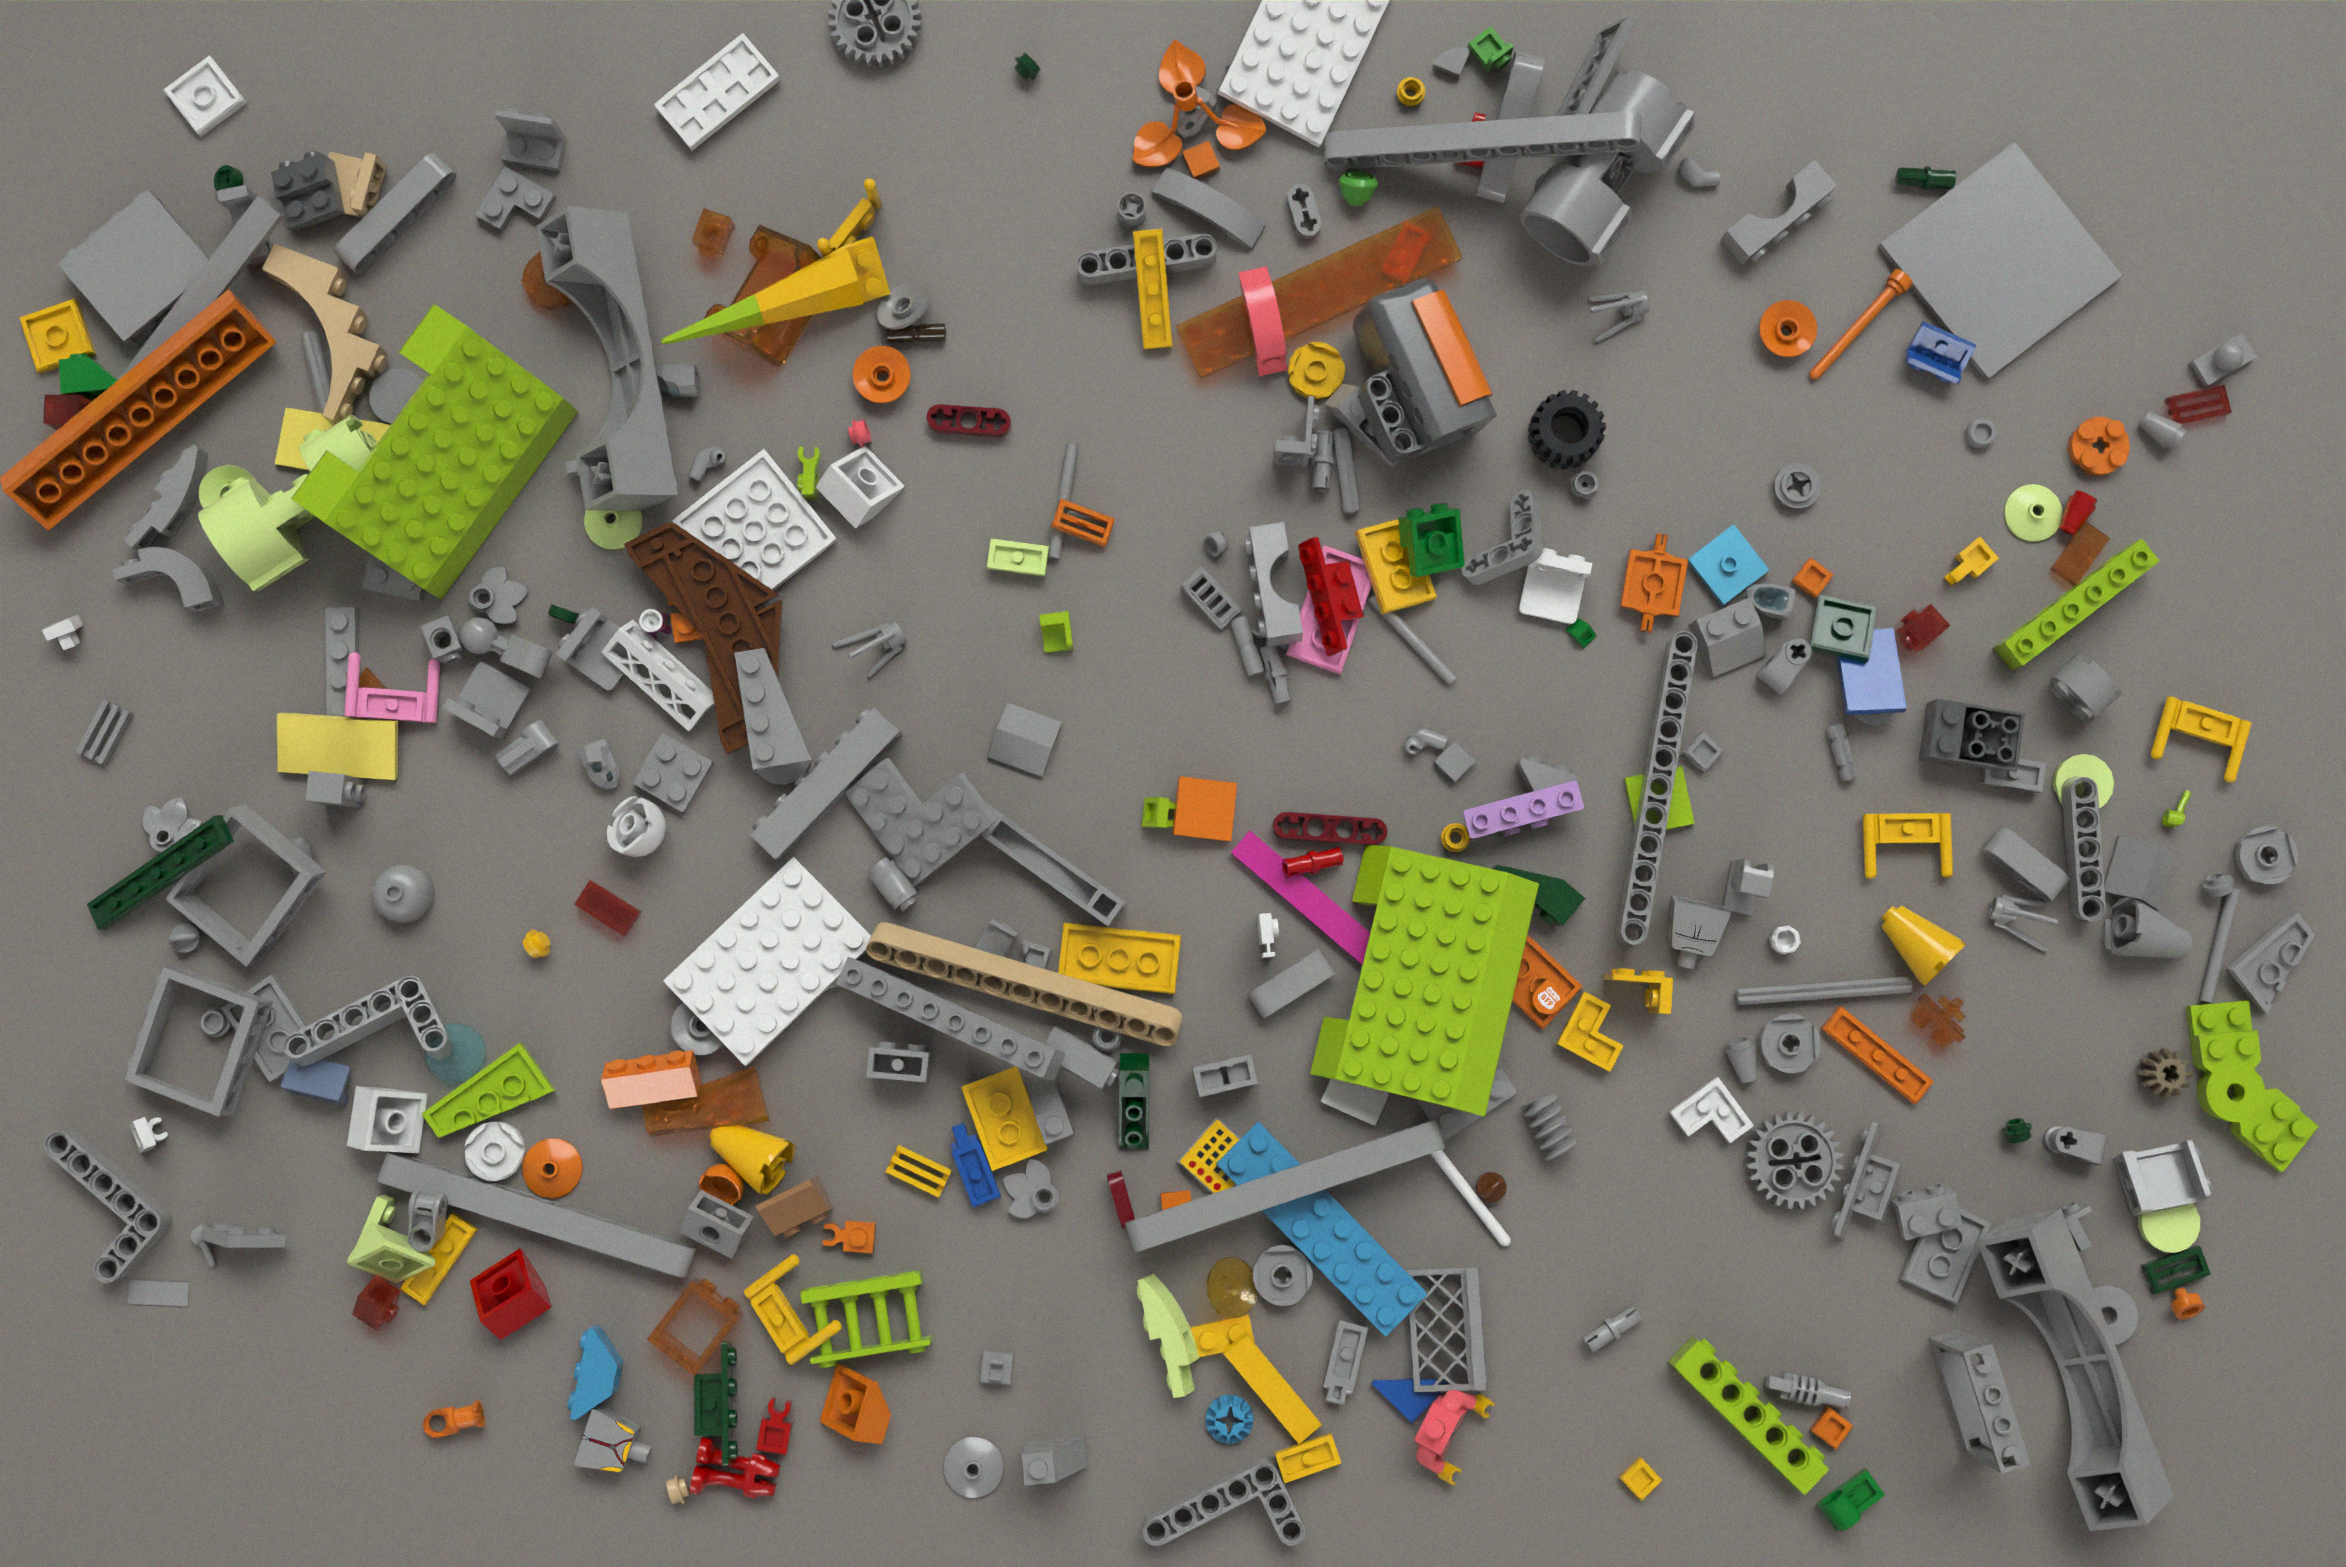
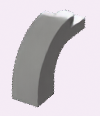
(194, 581)

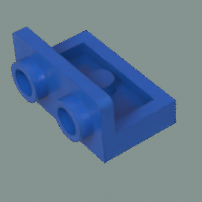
(1939, 353)

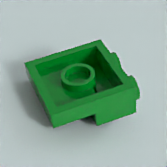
(1432, 539)

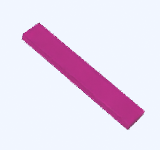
(1303, 896)

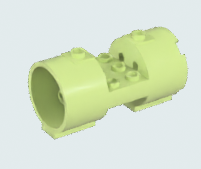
(258, 529)

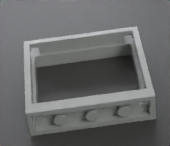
(215, 926)
(240, 1053)
(1980, 1401)

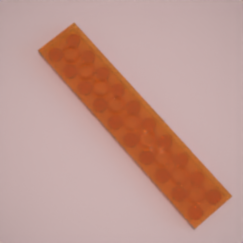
(1325, 289)

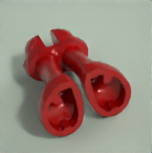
(751, 1486)

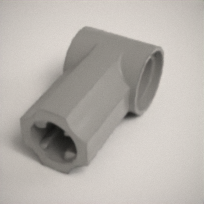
(534, 743)

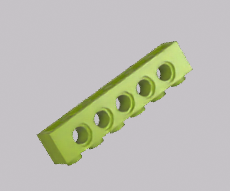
(2076, 604)
(1802, 1473)

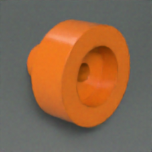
(2186, 1305)

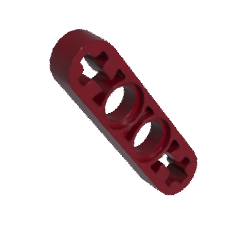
(1329, 833)

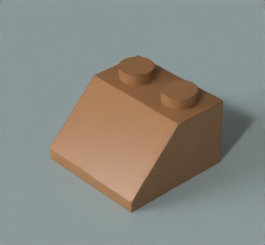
(795, 1206)

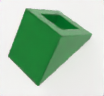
(1581, 632)

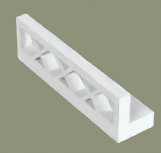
(662, 670)

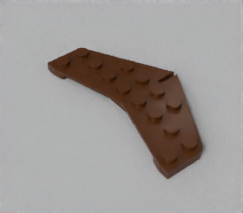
(721, 606)

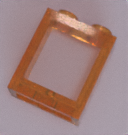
(676, 1349)

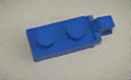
(973, 1167)

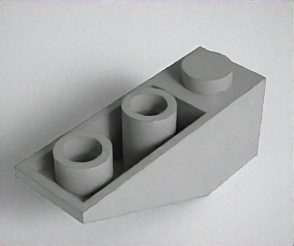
(1348, 411)

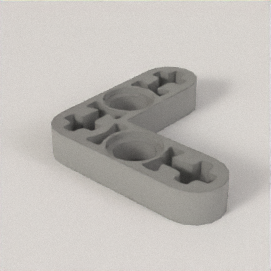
(1520, 551)

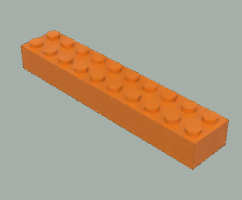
(137, 410)

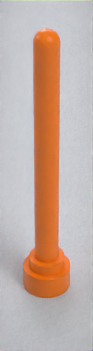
(1897, 283)

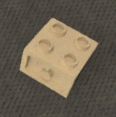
(359, 182)

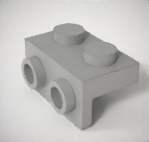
(1926, 1211)

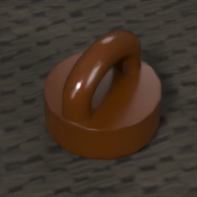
(1491, 1186)

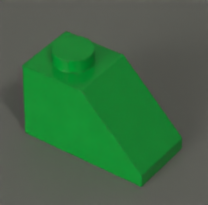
(84, 376)

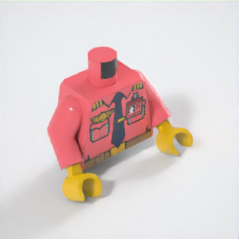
(1441, 1427)

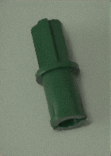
(1926, 177)

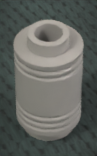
(893, 884)

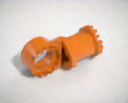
(456, 1419)

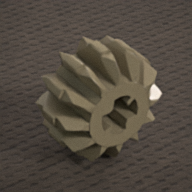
(2156, 1078)

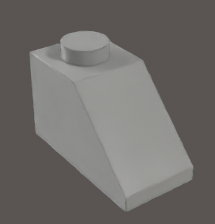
(1050, 1111)

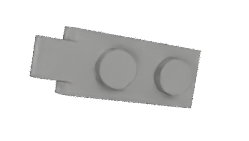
(1344, 1361)

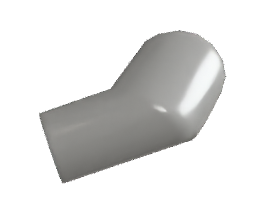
(704, 460)

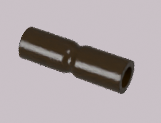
(921, 333)

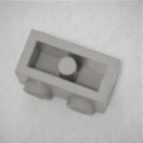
(899, 1064)

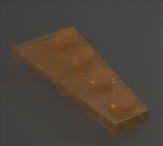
(720, 1103)

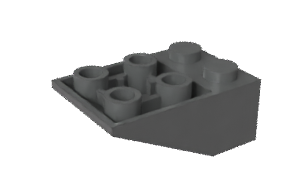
(1971, 735)

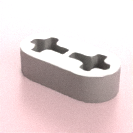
(1297, 214)

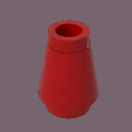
(2077, 511)

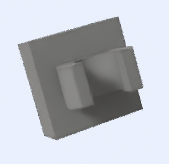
(997, 1367)

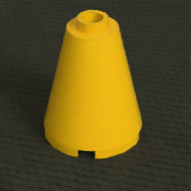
(1920, 942)
(753, 1155)

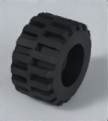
(1583, 413)

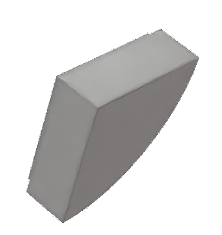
(1452, 61)
(1036, 954)

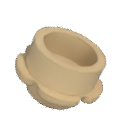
(677, 1490)

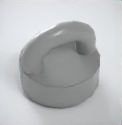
(186, 938)

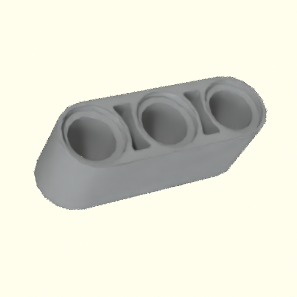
(2026, 864)
(1291, 983)

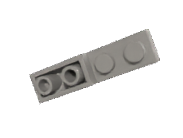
(179, 494)

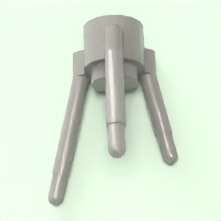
(1630, 303)
(888, 636)
(2003, 911)

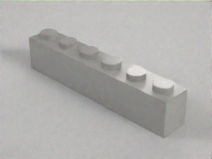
(826, 784)

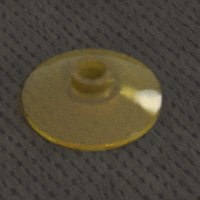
(1241, 1288)

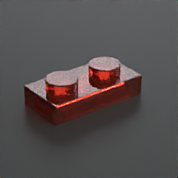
(607, 908)

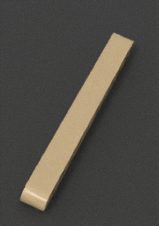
(1025, 984)

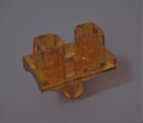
(1948, 1029)

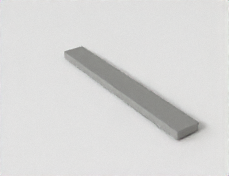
(217, 273)

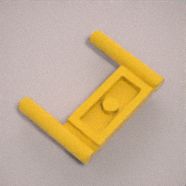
(858, 220)
(2206, 725)
(1907, 828)
(781, 1318)

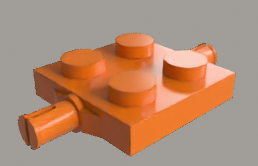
(1653, 583)

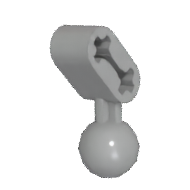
(481, 636)

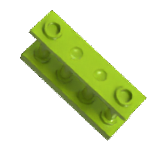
(878, 1289)

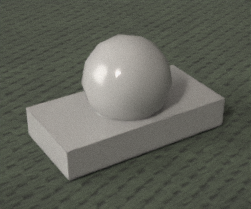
(2222, 360)

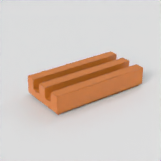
(1059, 514)

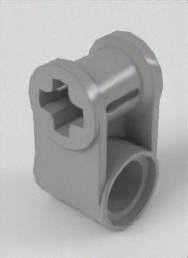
(1782, 668)
(2079, 1144)
(426, 1214)

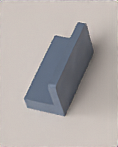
(318, 1081)

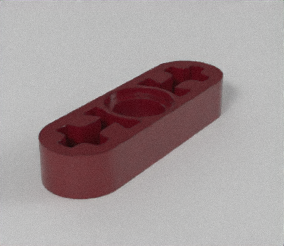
(947, 428)

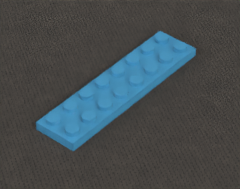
(1328, 1236)

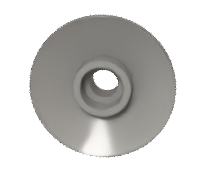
(903, 305)
(687, 1035)
(978, 1452)

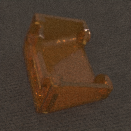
(776, 259)

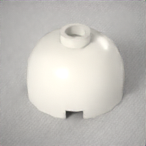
(637, 827)

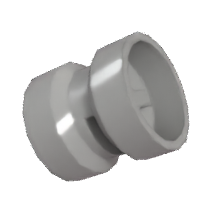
(1133, 204)

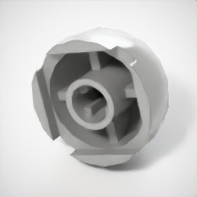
(402, 893)

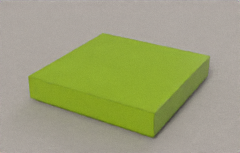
(1680, 808)

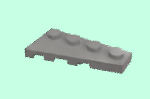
(769, 721)

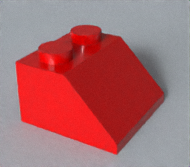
(509, 1294)

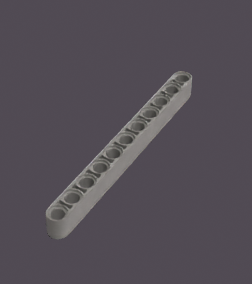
(1483, 140)
(1648, 800)
(1284, 1185)
(538, 1214)

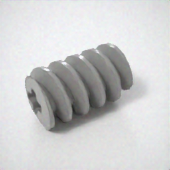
(1550, 1125)

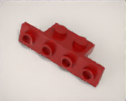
(1332, 594)

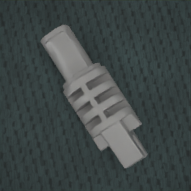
(1808, 1390)

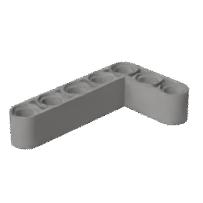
(1516, 104)
(373, 1021)
(115, 1199)
(1228, 1501)

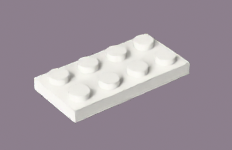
(717, 91)

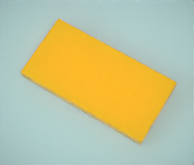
(1120, 957)

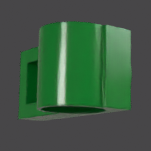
(1850, 1499)

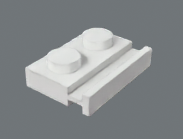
(1267, 932)

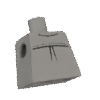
(1695, 928)

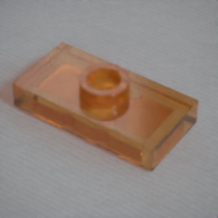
(2080, 553)

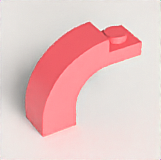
(1263, 320)

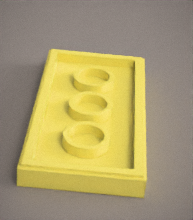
(300, 423)
(337, 745)

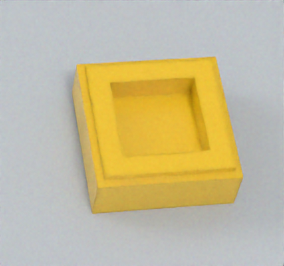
(1640, 1478)

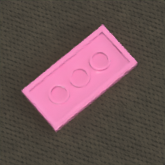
(1311, 648)

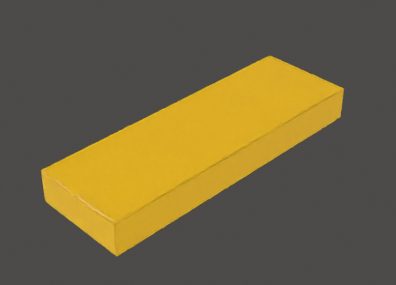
(446, 1253)

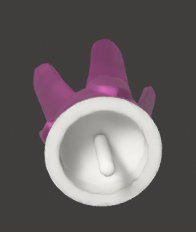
(652, 622)

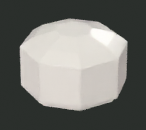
(1784, 939)

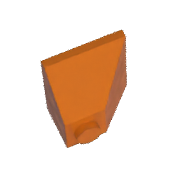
(856, 1407)

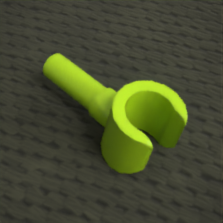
(2175, 818)

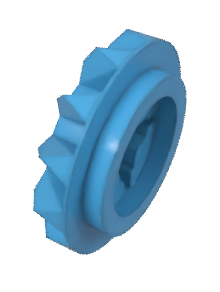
(1219, 1409)

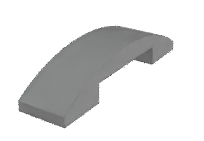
(1209, 205)

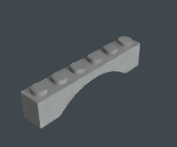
(1053, 869)

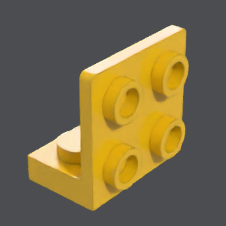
(1657, 997)

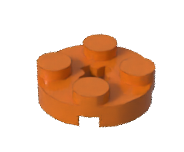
(2116, 443)

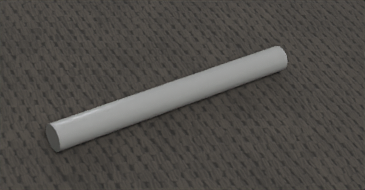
(1064, 493)
(1417, 644)
(2219, 946)

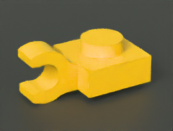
(1973, 560)

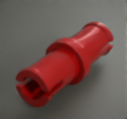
(1312, 862)

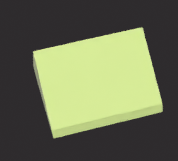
(388, 1255)

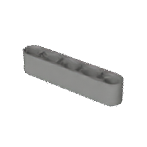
(395, 213)
(1106, 273)
(2093, 859)

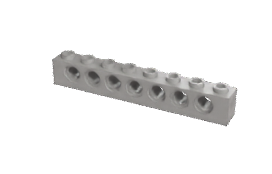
(951, 1019)

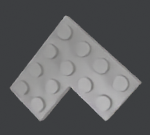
(915, 833)

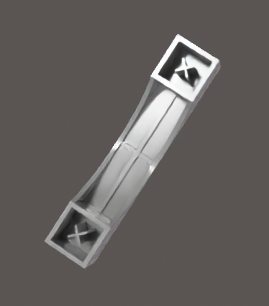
(595, 265)
(2111, 1452)

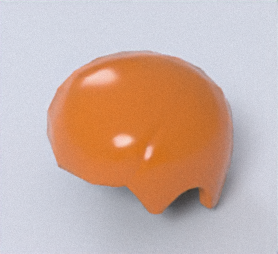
(722, 1183)

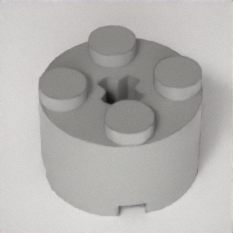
(2084, 687)

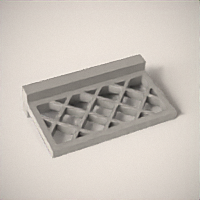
(1473, 1331)

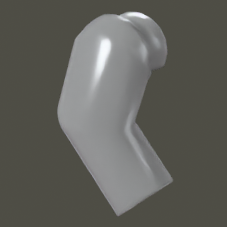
(1696, 176)
(1423, 738)

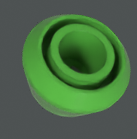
(1357, 187)

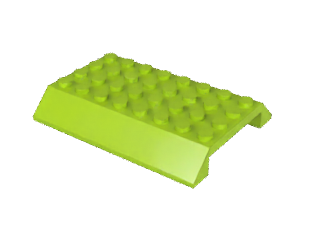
(445, 460)
(1431, 979)

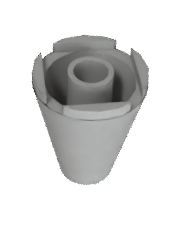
(2144, 932)

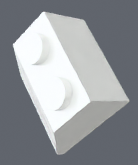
(859, 486)
(387, 1120)

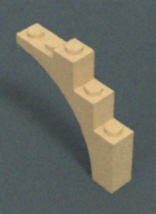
(343, 322)

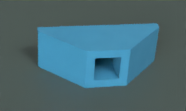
(597, 1372)

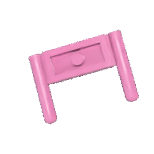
(388, 703)

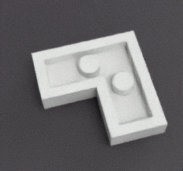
(1714, 1104)

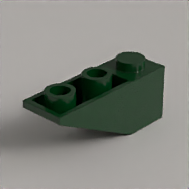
(1554, 896)
(1134, 1101)

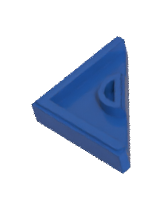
(1402, 1395)

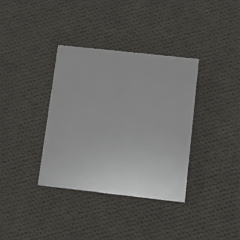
(2000, 260)

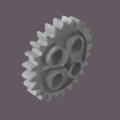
(850, 29)
(1790, 1133)

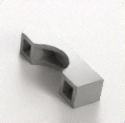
(1752, 234)
(1280, 618)

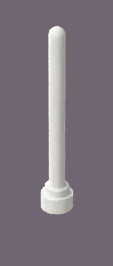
(1471, 1197)

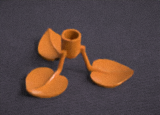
(1179, 74)

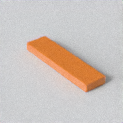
(1877, 1055)

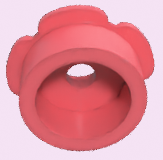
(859, 433)

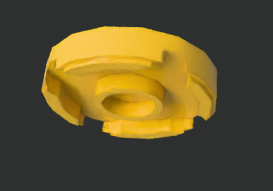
(1316, 370)

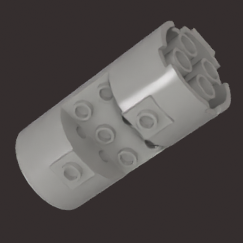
(1579, 208)

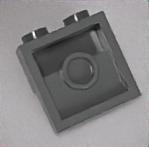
(308, 190)

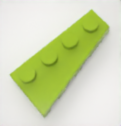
(495, 1089)

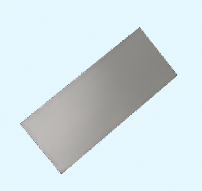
(158, 1293)

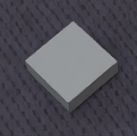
(1703, 752)
(1454, 761)

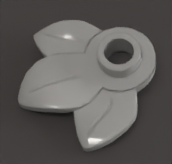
(502, 596)
(169, 820)
(1026, 1190)

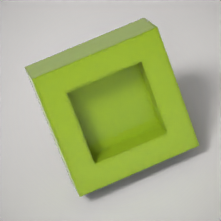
(1156, 812)

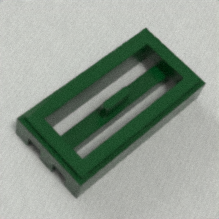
(2153, 1277)

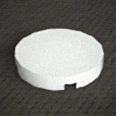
(494, 1151)

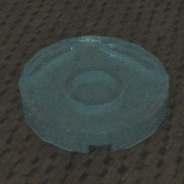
(466, 1058)

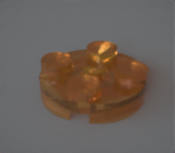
(535, 286)

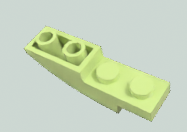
(1167, 1321)

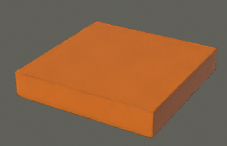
(1204, 808)

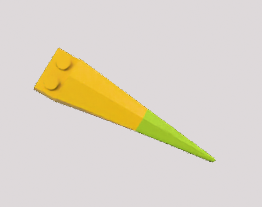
(831, 283)

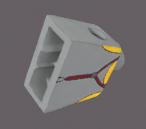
(610, 1442)

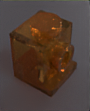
(711, 224)

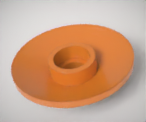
(1794, 317)
(877, 361)
(567, 1168)

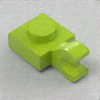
(810, 477)

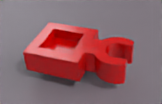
(775, 1432)

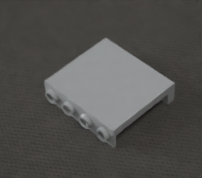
(135, 267)

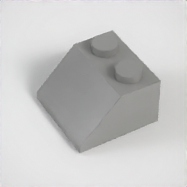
(1730, 637)

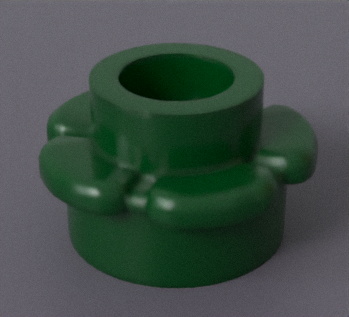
(1026, 66)
(2017, 1130)

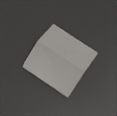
(1024, 739)

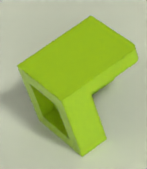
(1056, 632)

